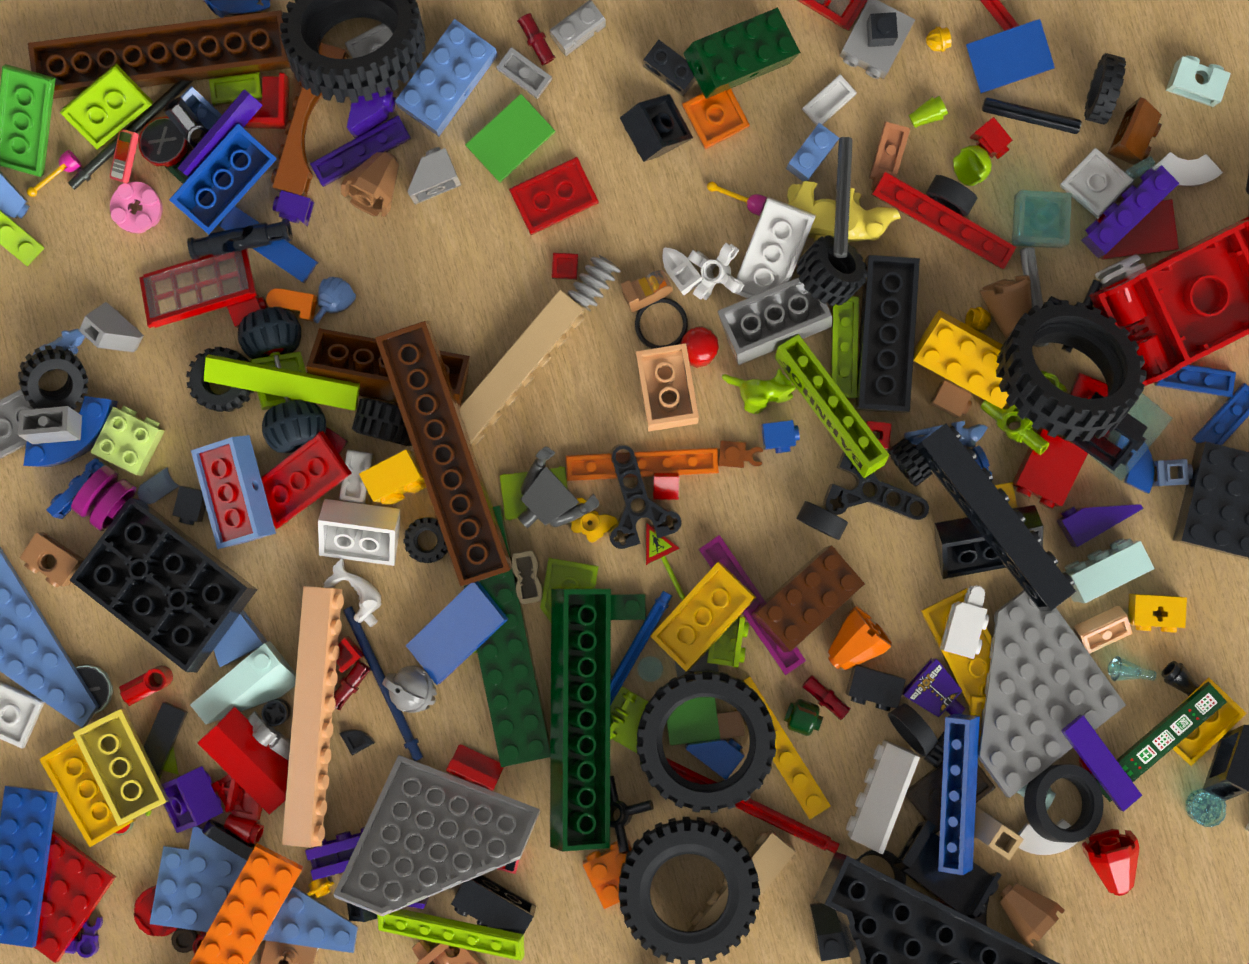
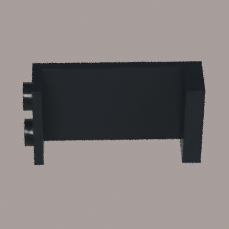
(960, 892)

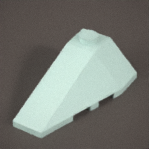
(252, 682)

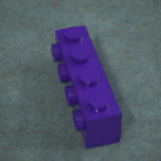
(1130, 211)

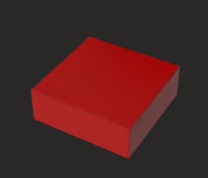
(565, 266)
(666, 486)

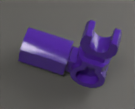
(88, 944)

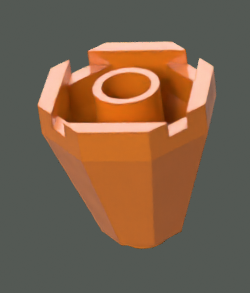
(857, 641)

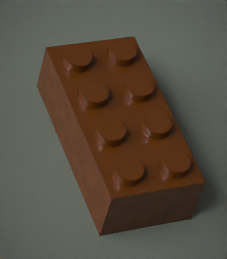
(807, 599)

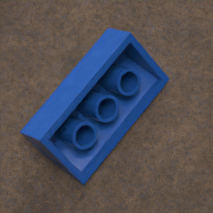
(223, 179)

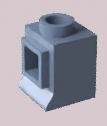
(1185, 472)

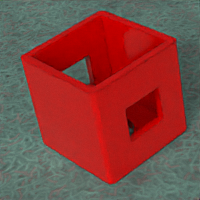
(884, 429)

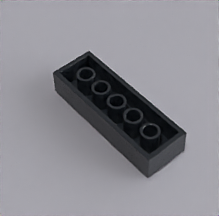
(887, 334)

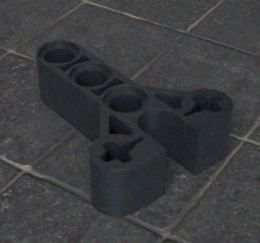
(856, 496)
(628, 516)

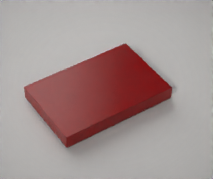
(554, 196)
(1151, 235)

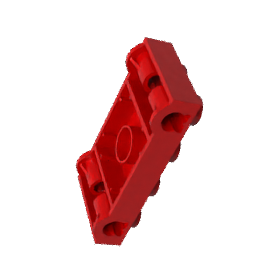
(1184, 302)

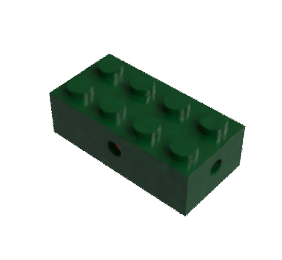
(741, 52)

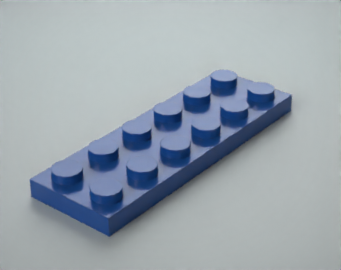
(24, 855)

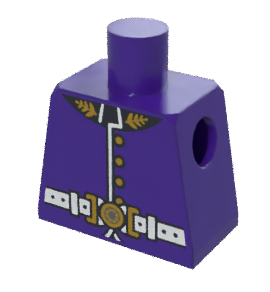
(934, 690)

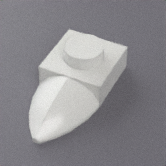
(680, 270)

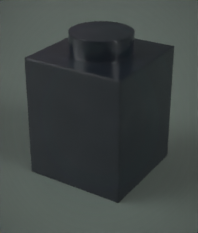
(882, 29)
(189, 505)

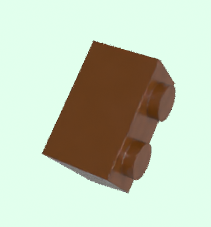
(1135, 132)

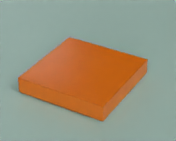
(715, 117)

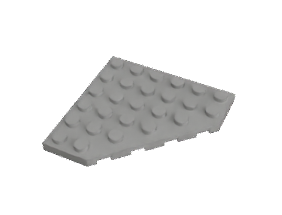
(1033, 690)
(429, 837)

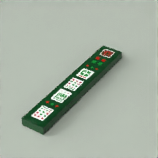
(1169, 732)

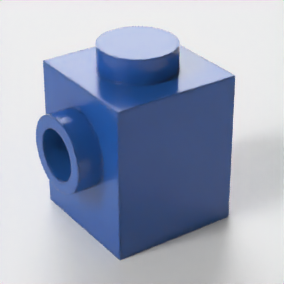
(780, 436)

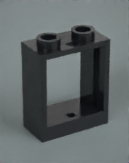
(1108, 452)
(1230, 765)

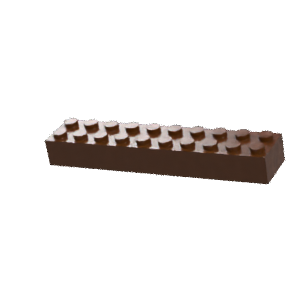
(164, 52)
(444, 453)

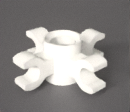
(707, 265)

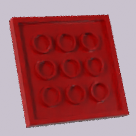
(70, 895)

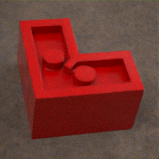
(275, 104)

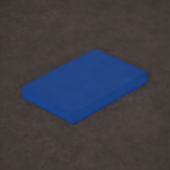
(1010, 56)

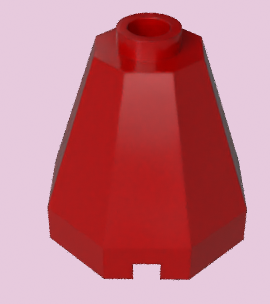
(1114, 859)

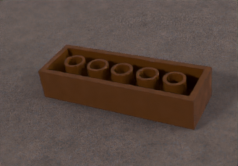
(360, 361)

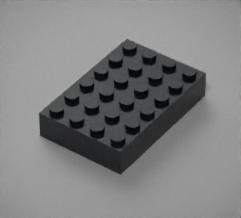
(1216, 501)
(163, 585)

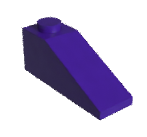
(1086, 523)

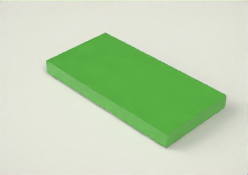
(25, 119)

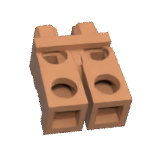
(444, 954)

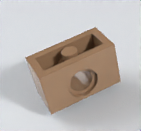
(36, 559)

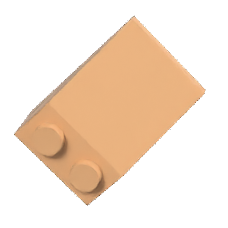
(667, 387)

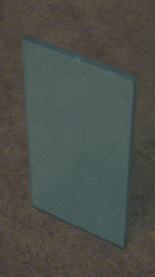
(1151, 416)

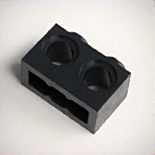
(669, 67)

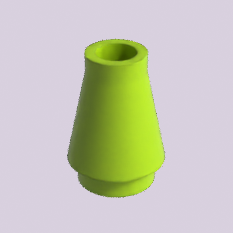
(929, 112)

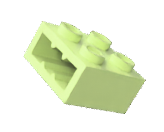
(128, 440)

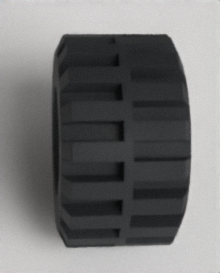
(830, 277)
(47, 360)
(202, 390)
(380, 421)

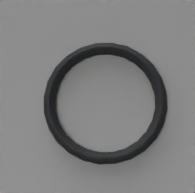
(684, 328)

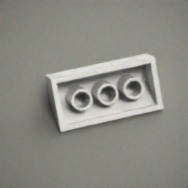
(882, 796)

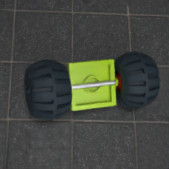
(270, 339)

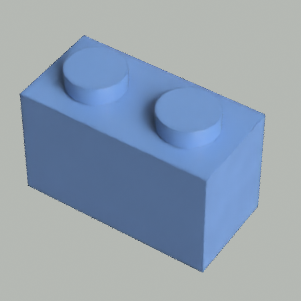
(812, 153)

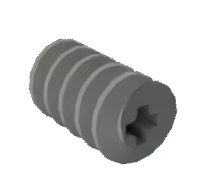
(593, 282)

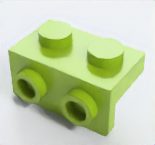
(728, 648)

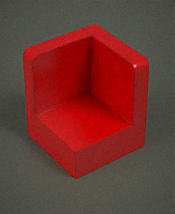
(349, 654)

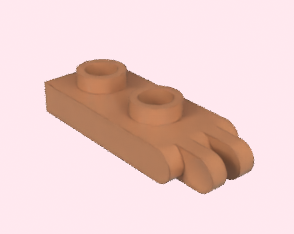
(889, 151)

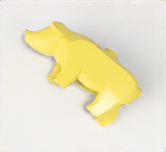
(862, 223)

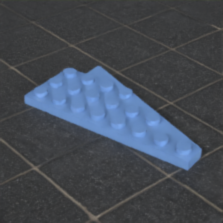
(34, 655)
(198, 879)

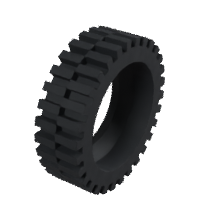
(354, 77)
(677, 839)

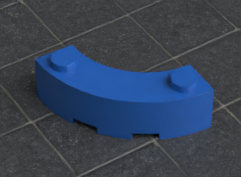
(94, 415)

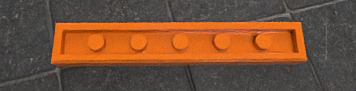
(649, 462)

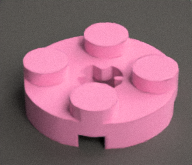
(125, 196)

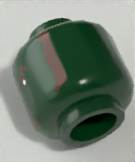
(803, 717)

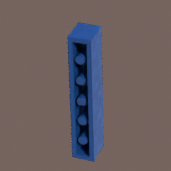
(958, 794)

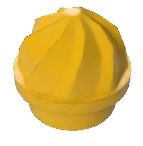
(939, 39)
(978, 318)

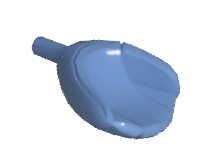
(333, 296)

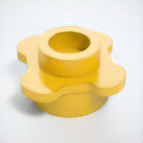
(320, 887)

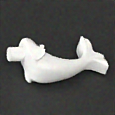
(368, 594)

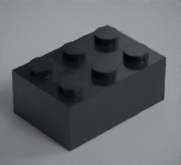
(493, 905)

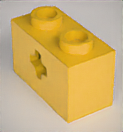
(1171, 607)

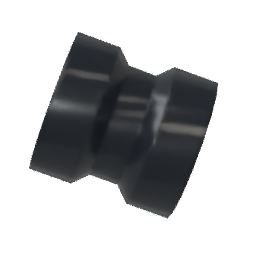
(273, 715)

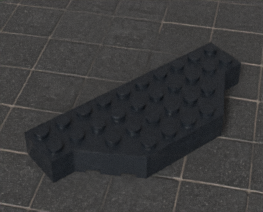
(902, 926)

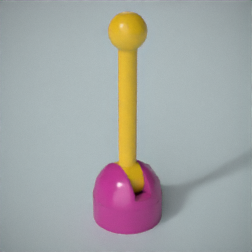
(67, 162)
(755, 202)

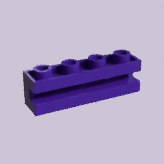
(332, 855)

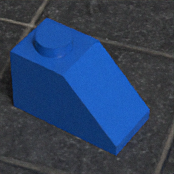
(718, 754)

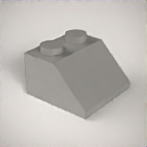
(433, 176)

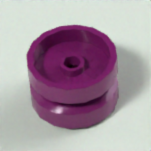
(102, 497)

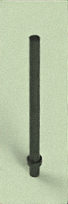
(136, 126)

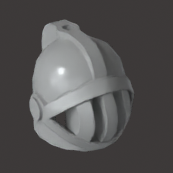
(410, 689)

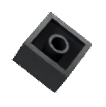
(655, 127)

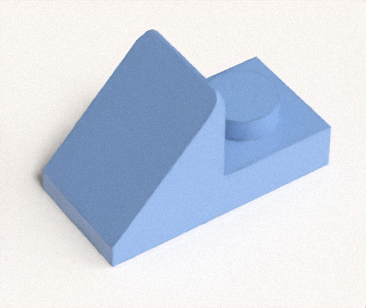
(201, 107)

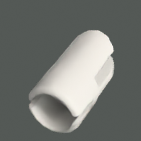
(1119, 270)

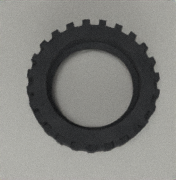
(1098, 340)
(719, 794)

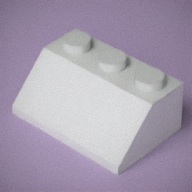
(358, 532)

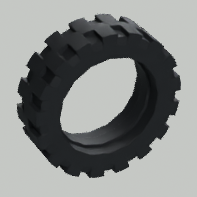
(1105, 88)

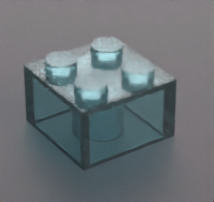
(1041, 219)

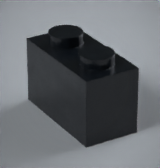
(876, 687)

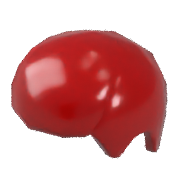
(701, 346)

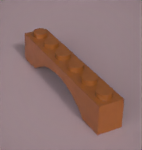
(293, 170)

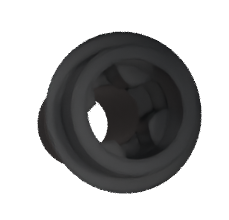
(1179, 678)

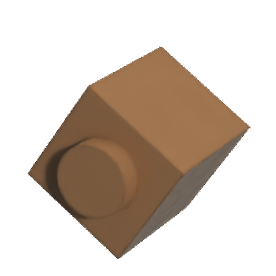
(951, 399)

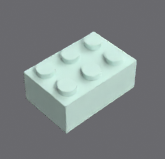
(1108, 569)

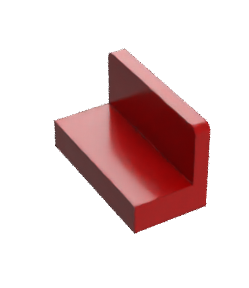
(475, 767)

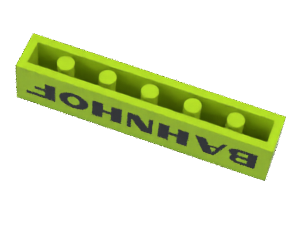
(831, 406)

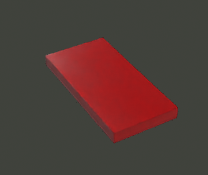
(303, 478)

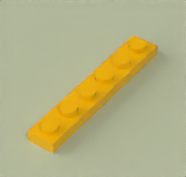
(793, 768)

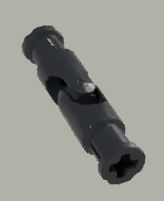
(243, 238)

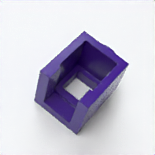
(293, 207)

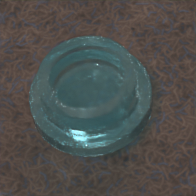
(650, 668)

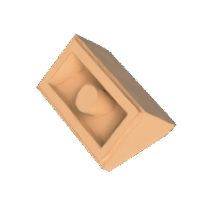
(1103, 629)

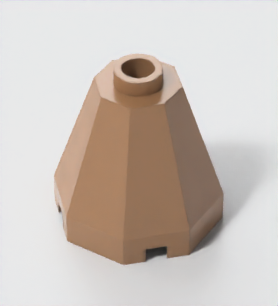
(372, 184)
(1029, 912)

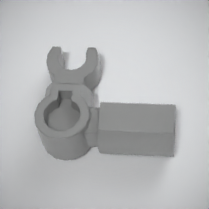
(269, 736)

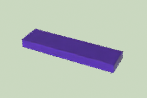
(239, 112)
(354, 153)
(1101, 763)

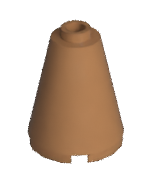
(1008, 301)

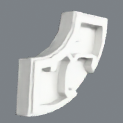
(1190, 172)
(1038, 845)

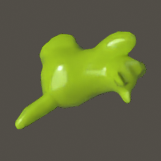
(759, 392)

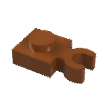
(734, 454)

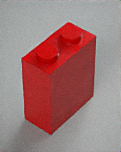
(1051, 473)

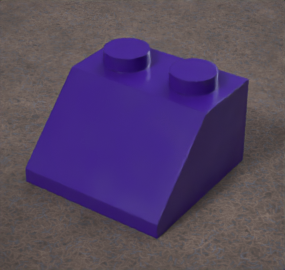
(370, 114)
(191, 799)

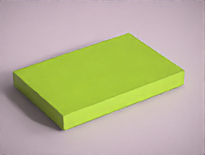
(106, 106)

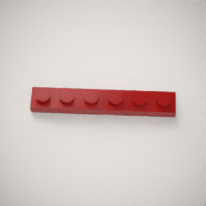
(943, 220)

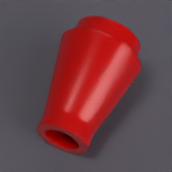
(246, 829)

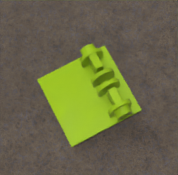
(625, 718)

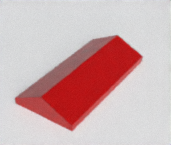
(247, 761)

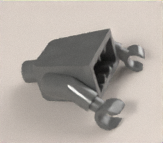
(548, 497)

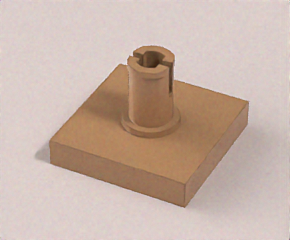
(287, 954)

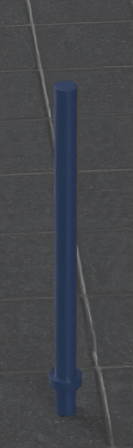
(410, 741)

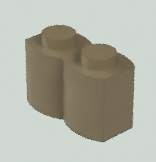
(528, 586)

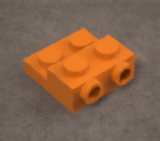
(604, 873)

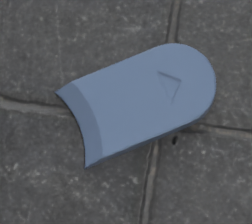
(156, 487)

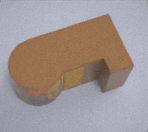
(646, 290)

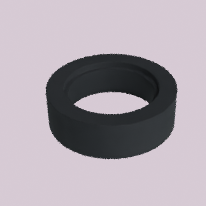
(1091, 804)

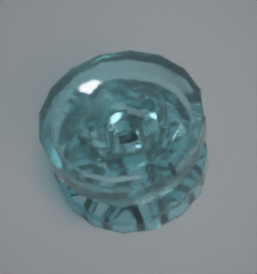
(1206, 808)

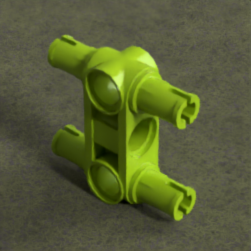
(1025, 431)

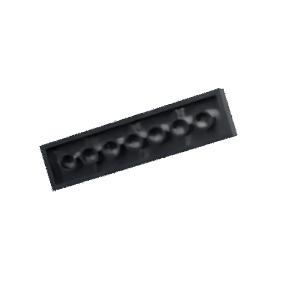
(995, 518)

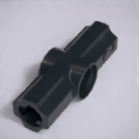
(184, 120)

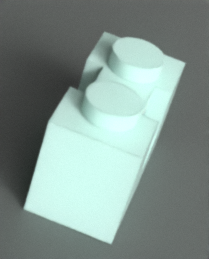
(1184, 83)

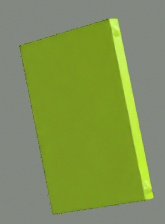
(512, 495)

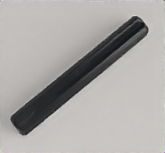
(1031, 115)

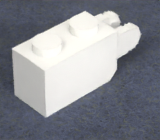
(965, 624)

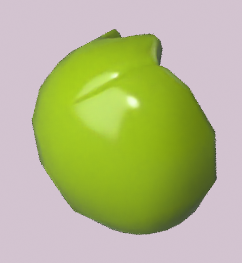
(972, 165)

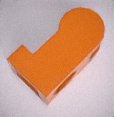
(294, 301)

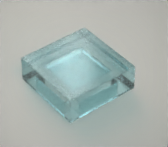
(1140, 168)

